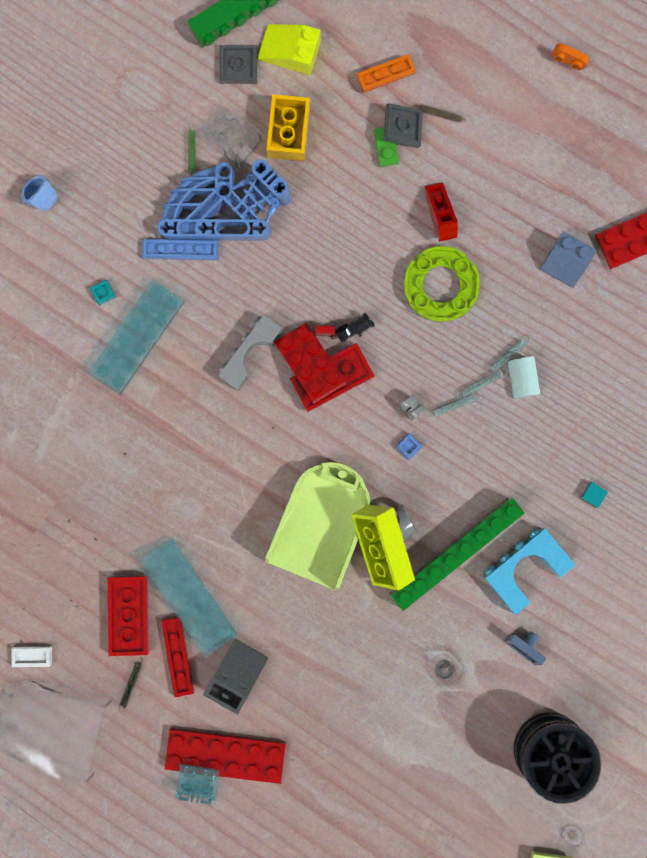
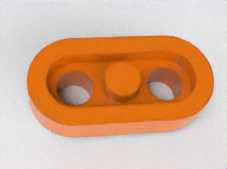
(570, 56)

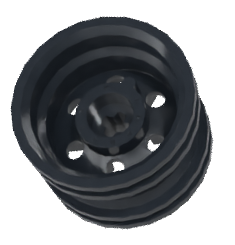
(574, 783)

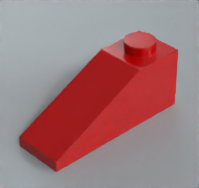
(442, 212)

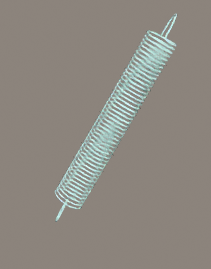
(515, 348)
(475, 389)
(436, 411)

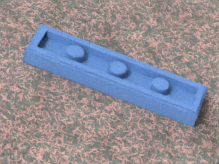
(180, 249)

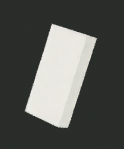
(31, 656)

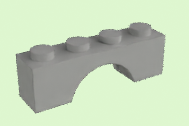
(264, 333)

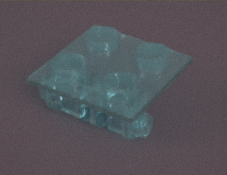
(197, 783)

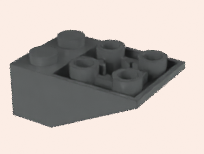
(235, 676)

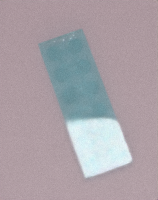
(136, 337)
(189, 598)

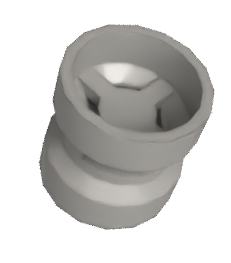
(412, 407)

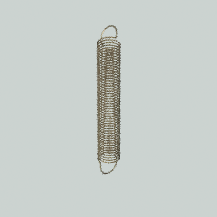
(445, 114)

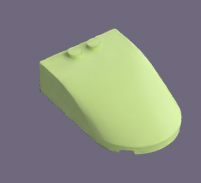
(317, 525)

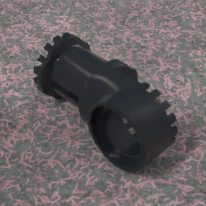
(348, 330)

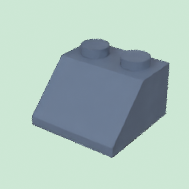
(568, 259)

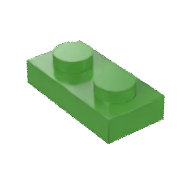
(386, 150)

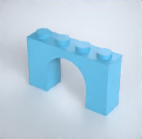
(502, 575)

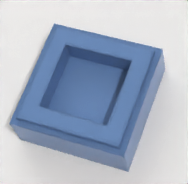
(409, 446)

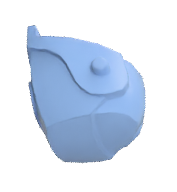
(39, 193)

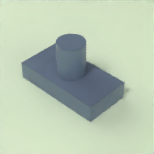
(526, 647)

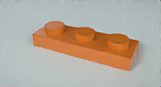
(386, 73)

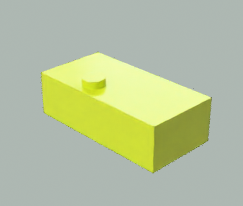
(383, 546)

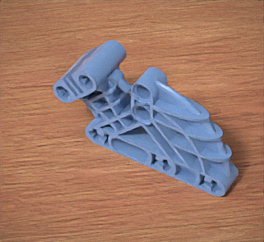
(264, 190)

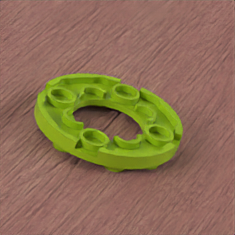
(441, 257)

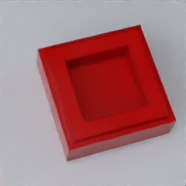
(328, 331)

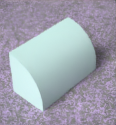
(524, 377)

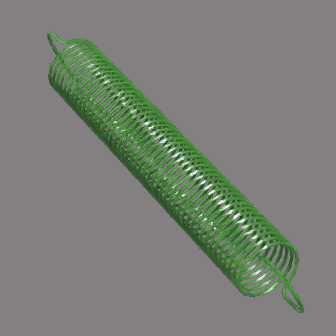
(191, 150)

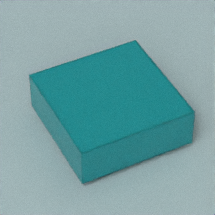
(102, 292)
(594, 494)

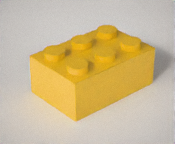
(288, 127)

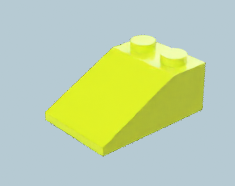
(290, 46)

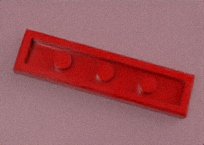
(177, 656)

